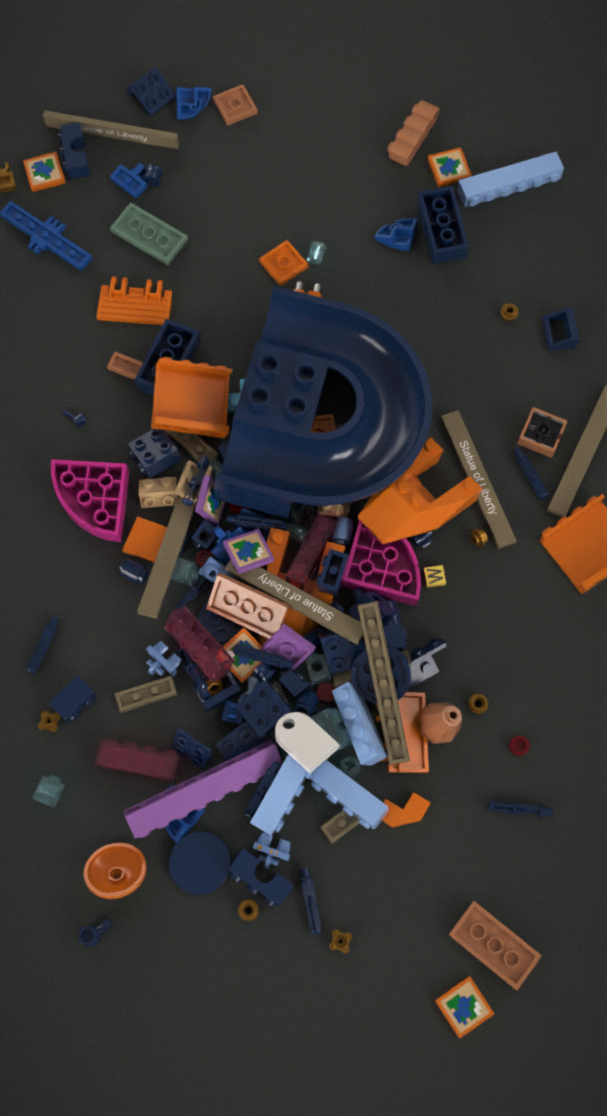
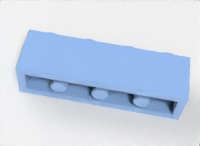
(359, 725)
(349, 794)
(280, 796)

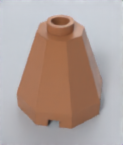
(440, 722)

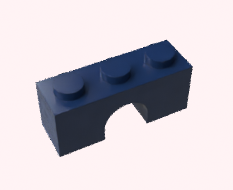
(73, 139)
(244, 869)

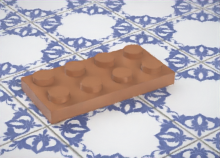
(246, 606)
(495, 945)

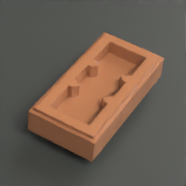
(124, 365)

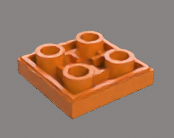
(145, 539)

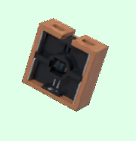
(542, 432)

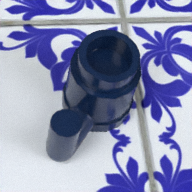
(91, 935)

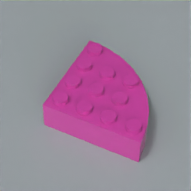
(93, 495)
(382, 568)

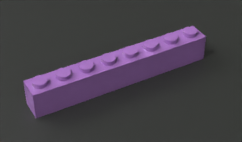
(201, 789)

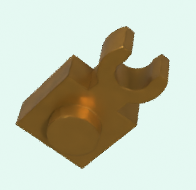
(7, 180)

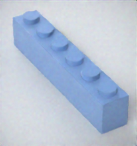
(510, 179)

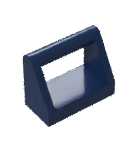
(570, 326)
(220, 698)

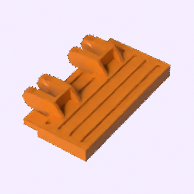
(134, 306)
(411, 707)

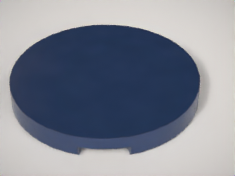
(220, 628)
(362, 676)
(199, 863)

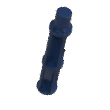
(531, 474)
(196, 481)
(256, 522)
(191, 594)
(42, 646)
(262, 656)
(194, 672)
(262, 789)
(519, 808)
(310, 902)

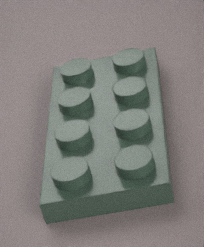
(149, 233)

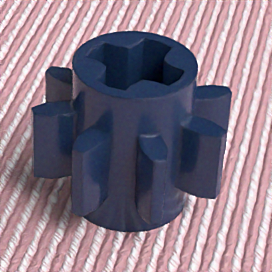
(422, 539)

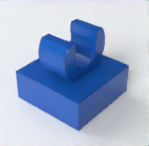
(231, 714)

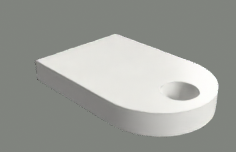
(305, 741)

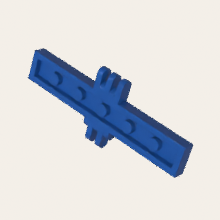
(46, 235)

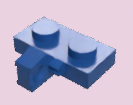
(130, 179)
(219, 550)

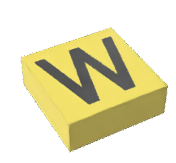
(434, 576)

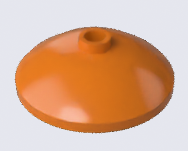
(112, 862)

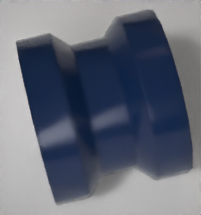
(152, 175)
(264, 672)

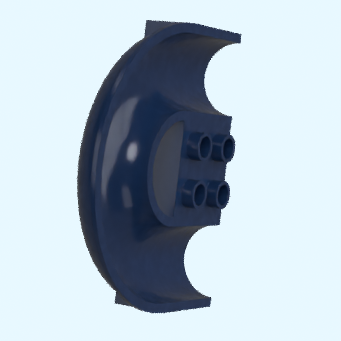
(272, 445)

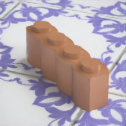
(413, 133)

